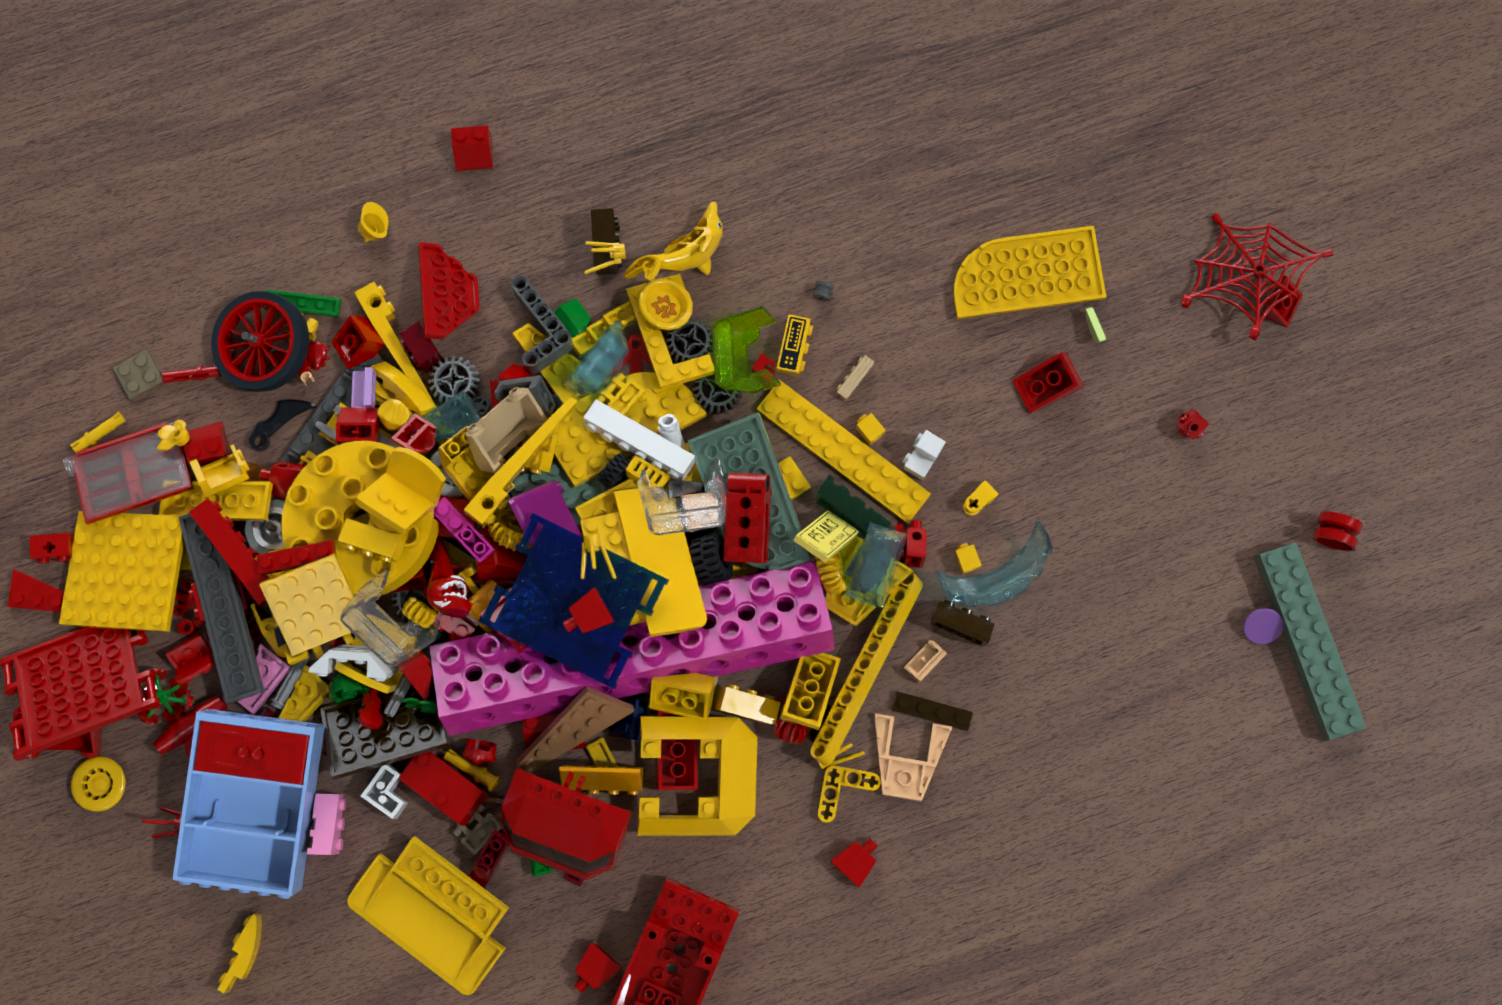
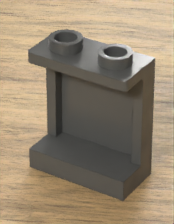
(535, 385)

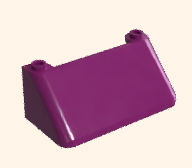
(545, 502)

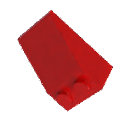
(1048, 382)
(501, 563)

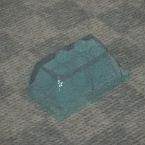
(600, 362)
(876, 565)

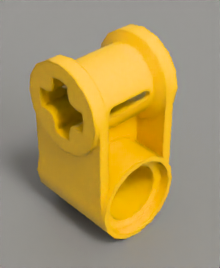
(982, 496)

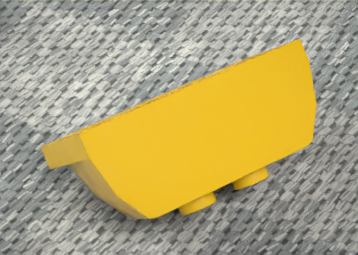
(810, 690)

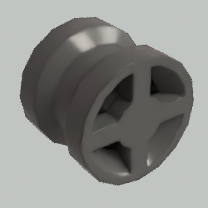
(823, 291)
(479, 401)

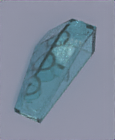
(453, 415)

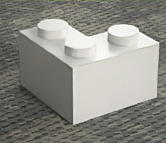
(926, 451)
(381, 792)

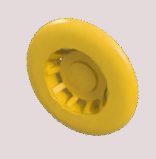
(98, 784)

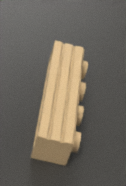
(855, 377)

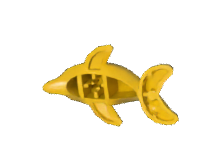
(686, 251)

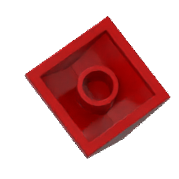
(1283, 311)

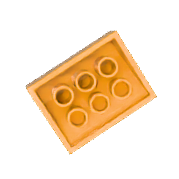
(605, 778)

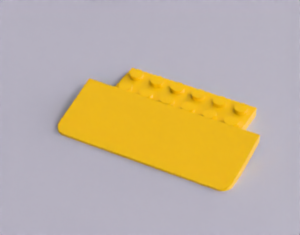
(668, 555)
(432, 913)

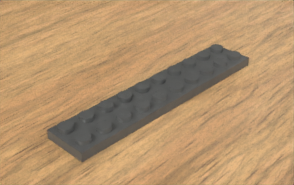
(222, 615)

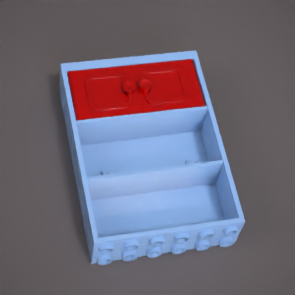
(248, 803)

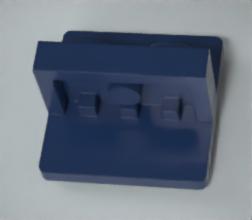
(630, 725)

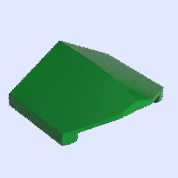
(573, 317)

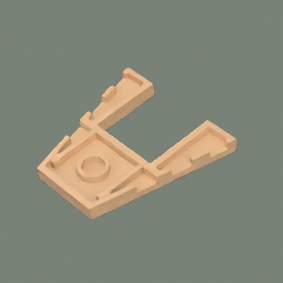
(904, 776)

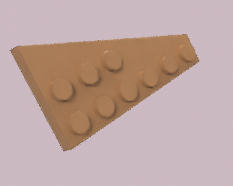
(580, 720)

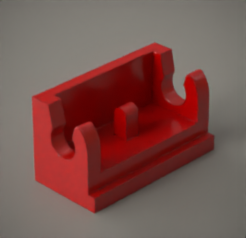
(761, 364)

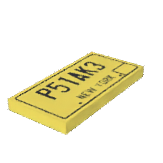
(826, 536)

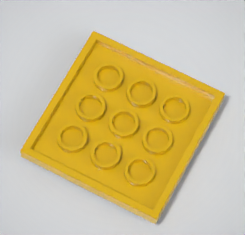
(309, 603)

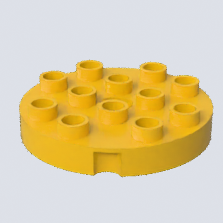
(327, 495)

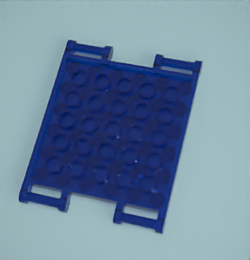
(553, 583)

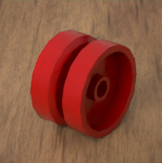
(1337, 531)

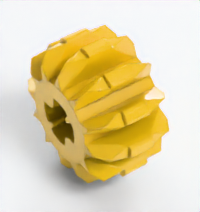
(419, 612)

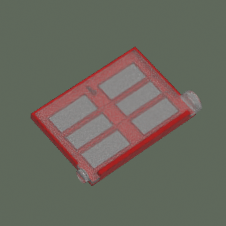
(127, 474)

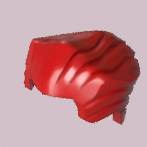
(480, 751)

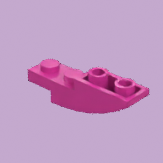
(462, 530)

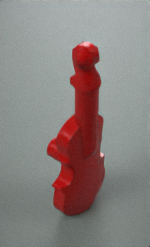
(370, 715)

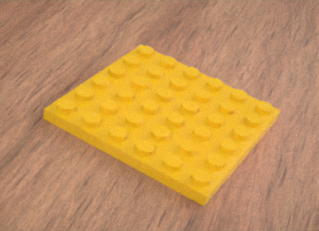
(123, 572)

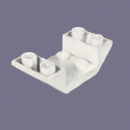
(361, 654)

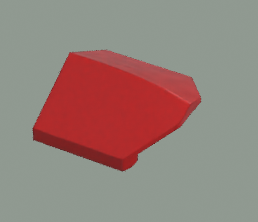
(416, 435)

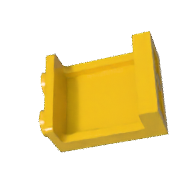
(221, 473)

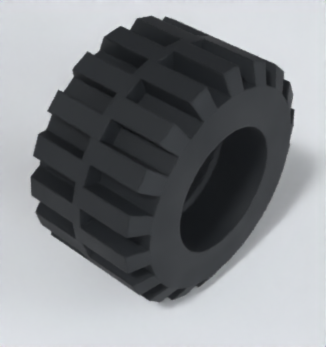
(708, 559)

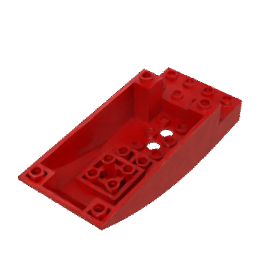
(677, 918)

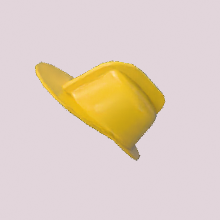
(373, 222)

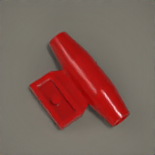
(182, 730)

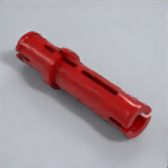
(190, 374)

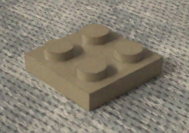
(138, 374)

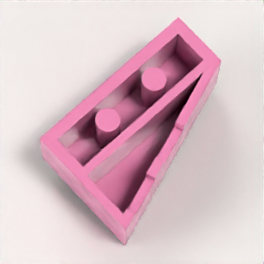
(327, 824)

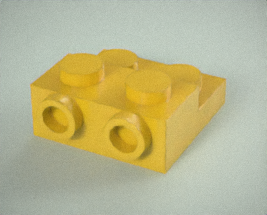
(543, 459)
(793, 478)

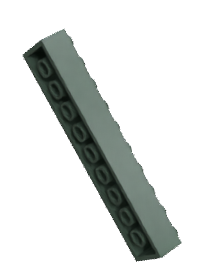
(1310, 642)

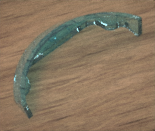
(1005, 581)

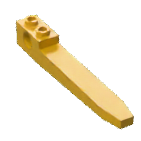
(380, 320)
(495, 487)

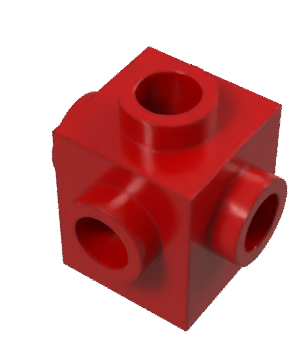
(1191, 424)

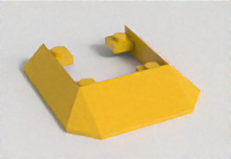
(737, 770)

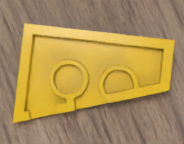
(307, 696)

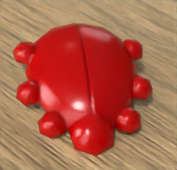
(317, 355)

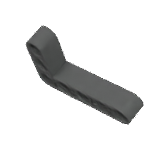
(545, 322)

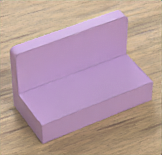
(364, 388)

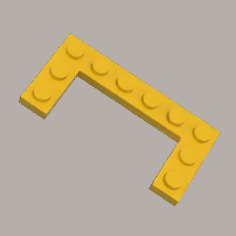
(667, 373)

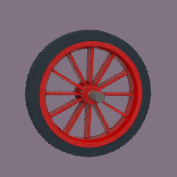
(259, 341)

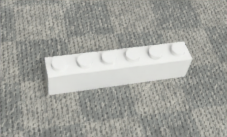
(638, 440)

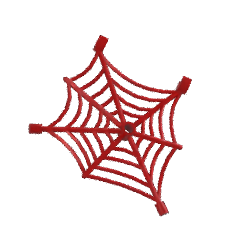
(1255, 330)

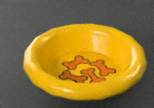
(665, 304)

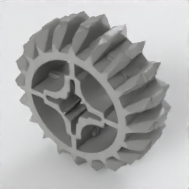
(446, 380)

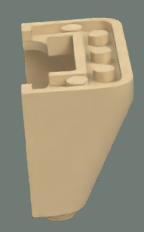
(504, 428)

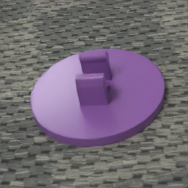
(1263, 626)

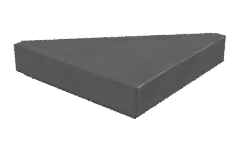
(678, 487)

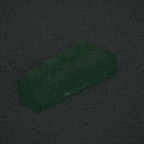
(848, 508)

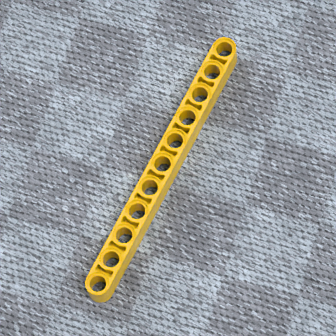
(862, 677)

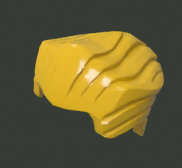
(394, 414)

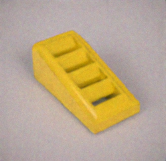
(644, 465)

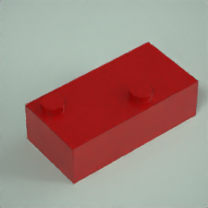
(443, 787)

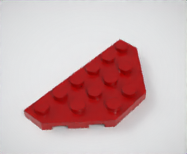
(447, 292)

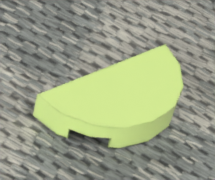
(1094, 326)

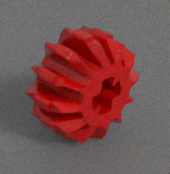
(789, 731)

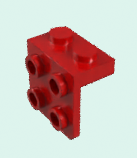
(190, 658)

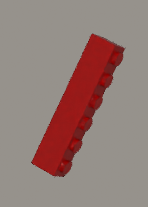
(230, 546)

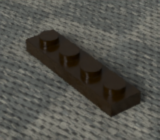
(932, 711)

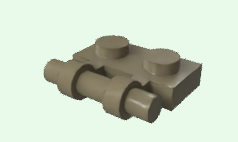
(479, 835)

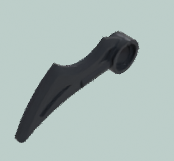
(285, 412)

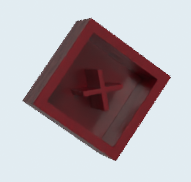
(422, 349)

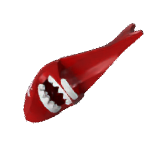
(442, 584)

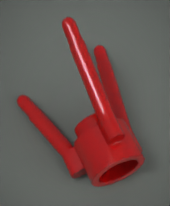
(176, 823)

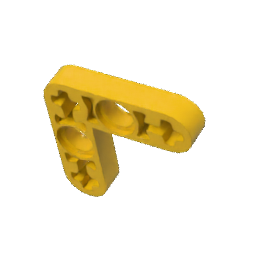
(842, 780)

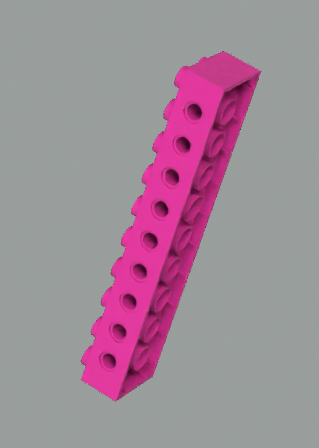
(726, 648)

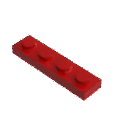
(293, 557)

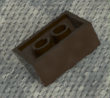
(963, 623)

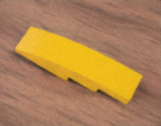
(583, 342)
(404, 388)

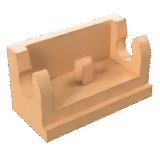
(925, 660)

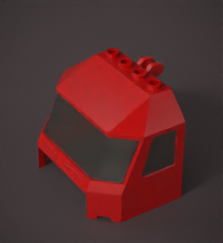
(563, 825)

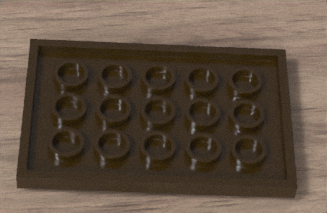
(359, 748)

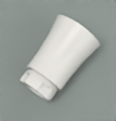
(670, 430)

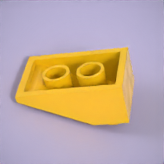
(683, 695)

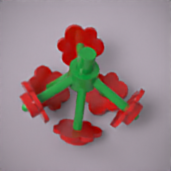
(171, 712)

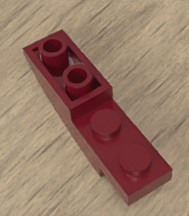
(490, 858)

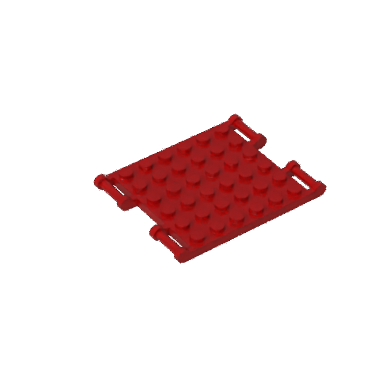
(76, 686)

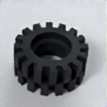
(614, 471)

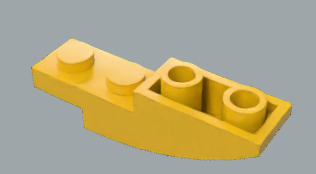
(247, 947)

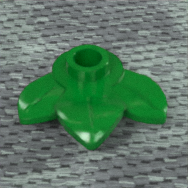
(426, 706)

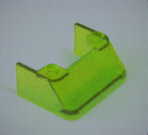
(731, 352)

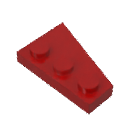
(33, 594)

